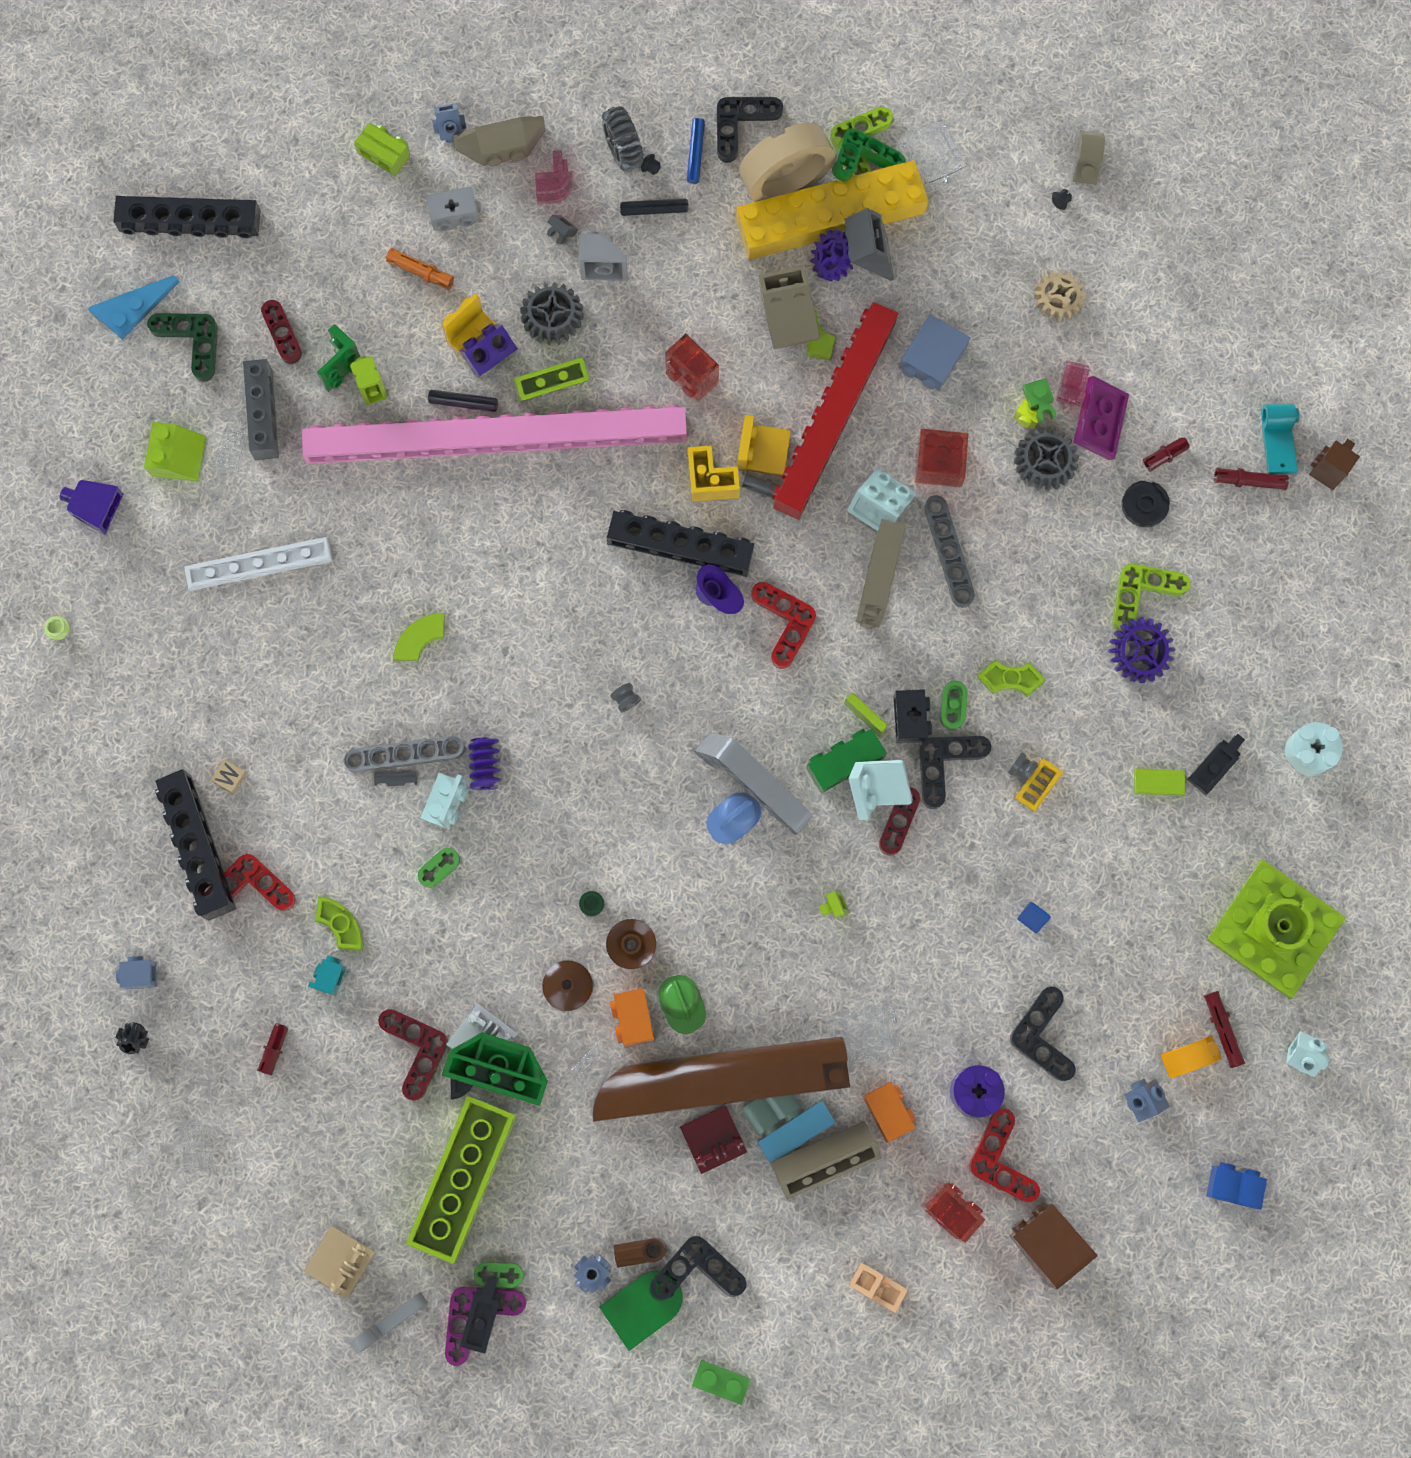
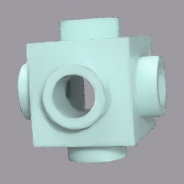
(1308, 1054)

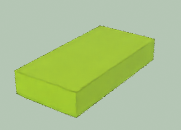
(861, 710)
(1159, 782)

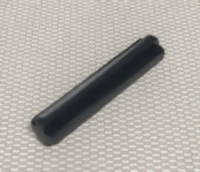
(654, 207)
(463, 400)

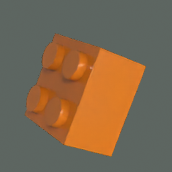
(633, 1018)

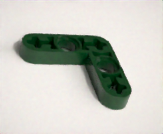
(193, 331)

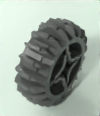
(622, 138)
(533, 308)
(1036, 444)

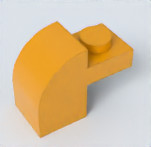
(1191, 1057)

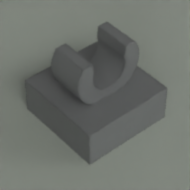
(562, 226)

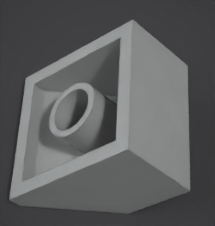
(601, 258)

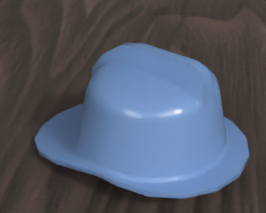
(733, 818)

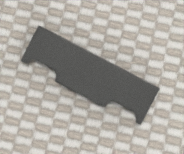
(395, 778)

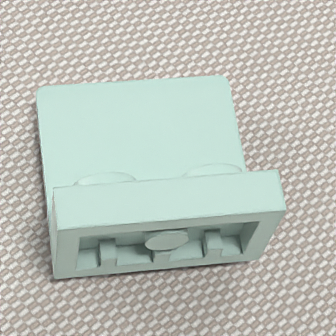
(880, 499)
(879, 784)
(444, 801)

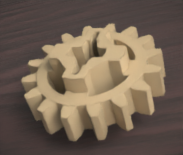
(1056, 304)

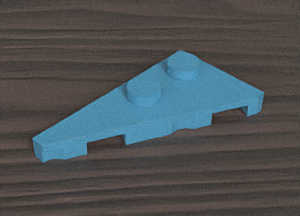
(129, 309)

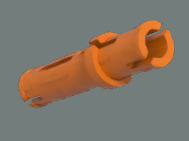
(427, 272)

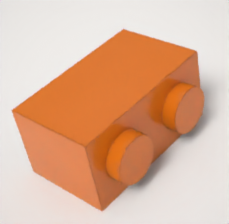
(889, 1111)

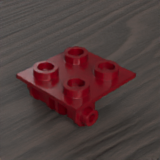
(713, 1139)

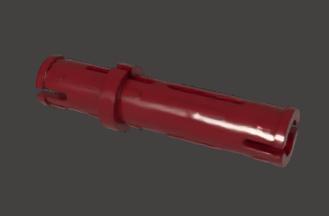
(1241, 477)
(1224, 1029)

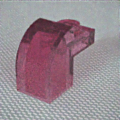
(556, 185)
(1073, 383)

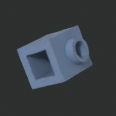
(136, 973)

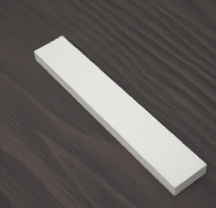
(258, 563)

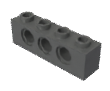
(260, 409)

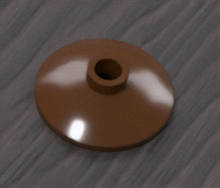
(631, 930)
(575, 996)

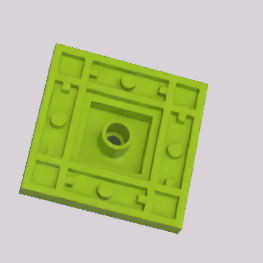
(1253, 933)

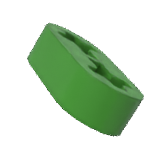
(434, 863)
(499, 1268)

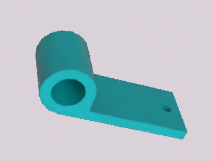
(1278, 437)

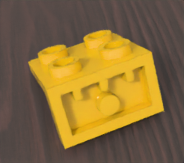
(465, 323)
(762, 448)

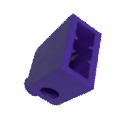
(93, 503)

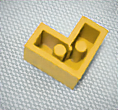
(710, 482)

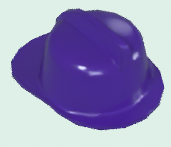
(718, 590)

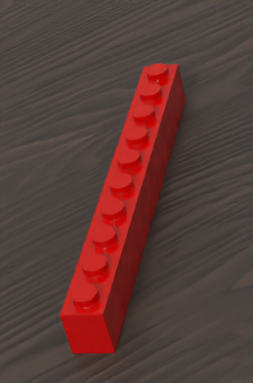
(835, 410)

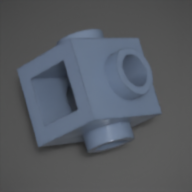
(448, 122)
(1146, 1099)
(598, 1264)

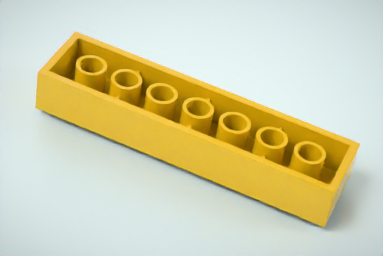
(804, 214)

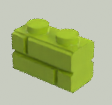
(382, 148)
(368, 380)

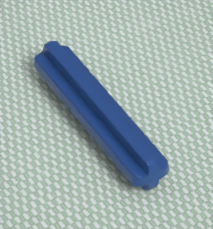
(695, 151)

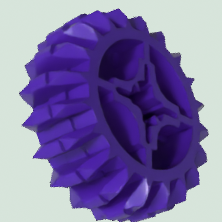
(1158, 639)

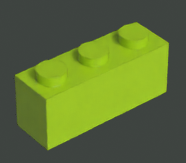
(550, 379)

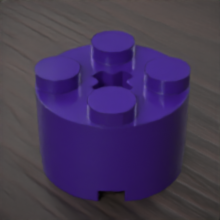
(987, 1081)

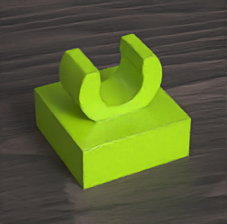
(835, 905)

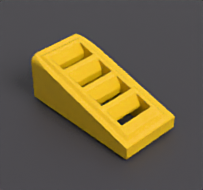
(1045, 790)

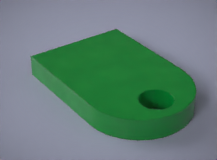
(636, 1313)

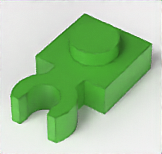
(1039, 396)

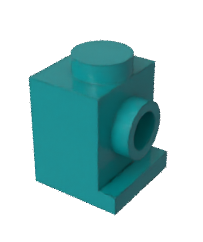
(328, 975)

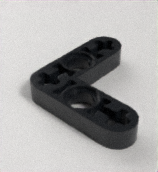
(732, 117)
(943, 754)
(1036, 1041)
(701, 1262)

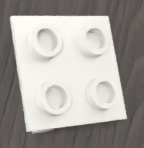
(481, 1021)

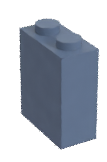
(934, 353)

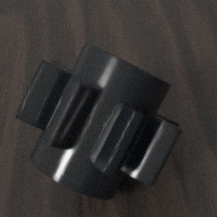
(132, 1038)

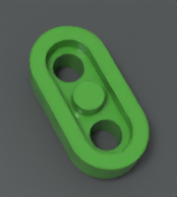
(953, 706)

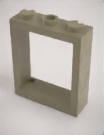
(880, 574)

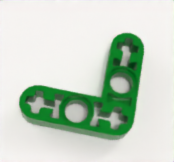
(858, 145)

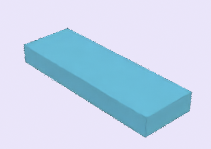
(796, 1132)

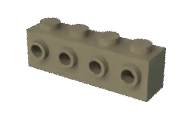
(825, 1157)

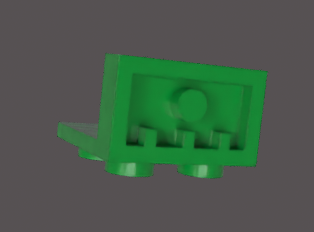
(338, 366)

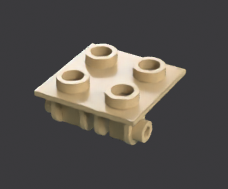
(339, 1262)

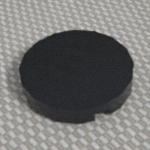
(1144, 510)

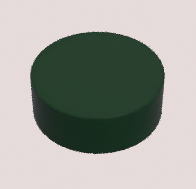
(591, 903)

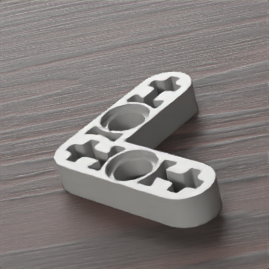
(377, 1331)

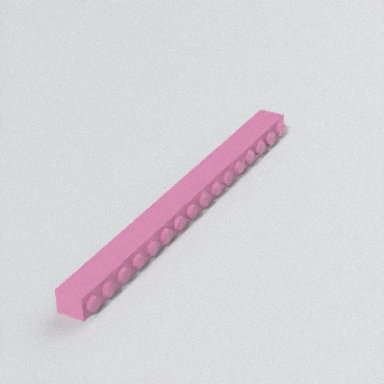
(494, 435)

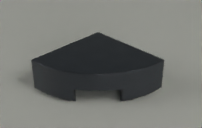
(459, 1089)

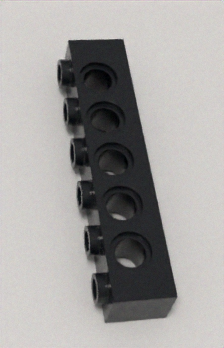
(177, 209)
(667, 548)
(221, 899)

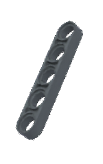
(949, 539)

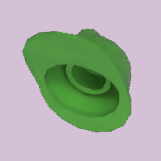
(682, 1004)

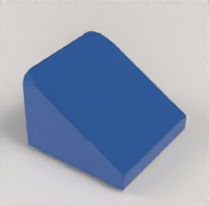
(1033, 917)

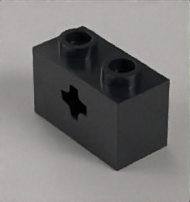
(906, 729)

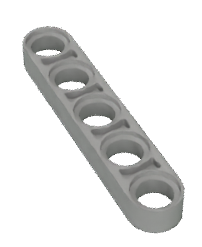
(392, 754)

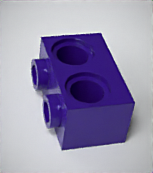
(490, 355)

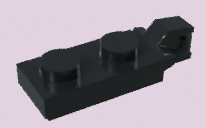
(1216, 764)
(481, 1317)

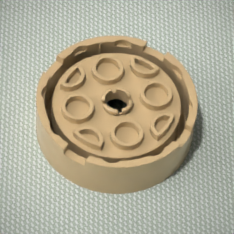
(787, 162)

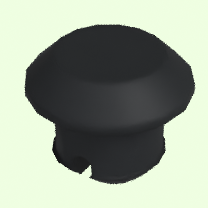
(650, 164)
(1061, 199)

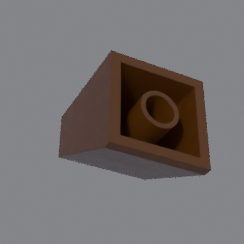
(1052, 1245)

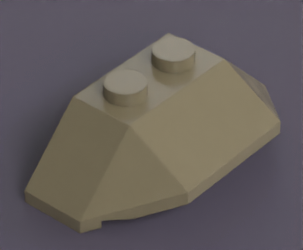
(501, 140)

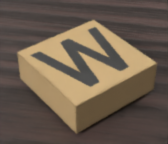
(228, 776)

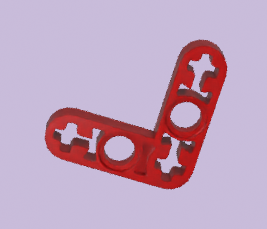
(794, 623)
(253, 877)
(991, 1158)

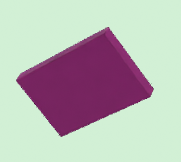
(1101, 418)

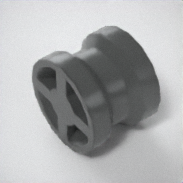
(625, 697)
(1023, 767)

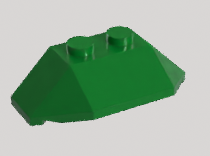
(497, 1067)

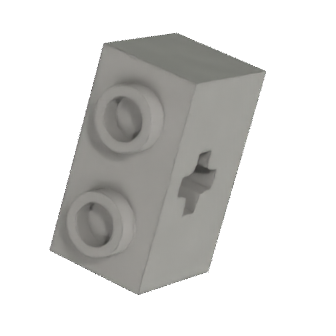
(442, 203)

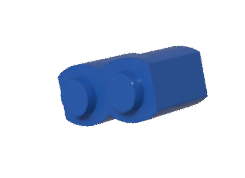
(1237, 1187)

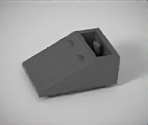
(869, 243)

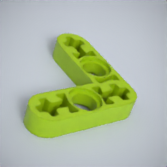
(879, 126)
(1142, 583)

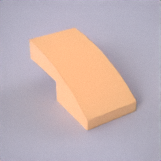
(878, 1287)

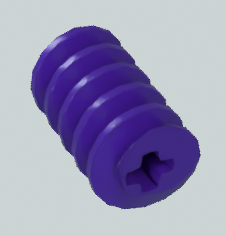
(483, 759)

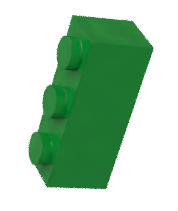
(837, 765)

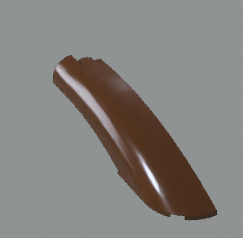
(724, 1078)

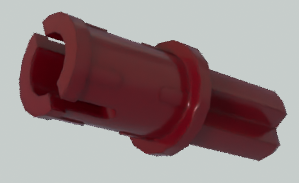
(1166, 454)
(273, 1049)

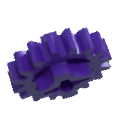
(831, 256)

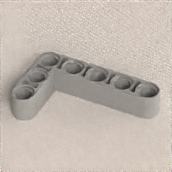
(755, 779)

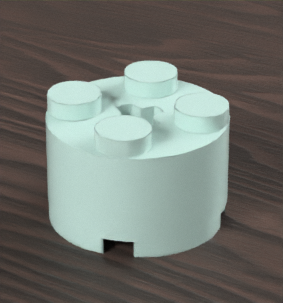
(1323, 739)

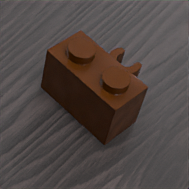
(1334, 463)

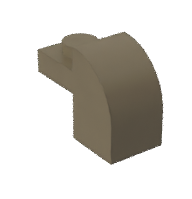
(1089, 157)

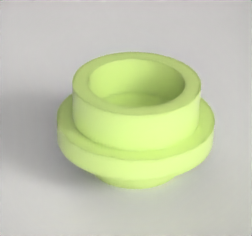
(57, 628)

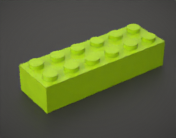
(461, 1180)

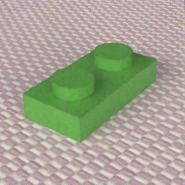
(721, 1382)

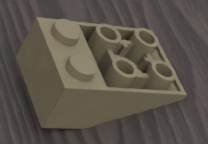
(788, 307)

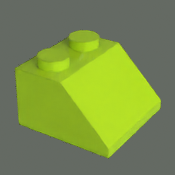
(174, 452)

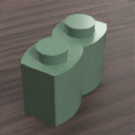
(765, 1113)

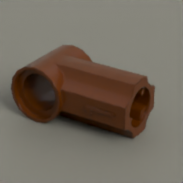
(636, 1252)

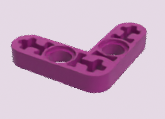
(469, 1292)

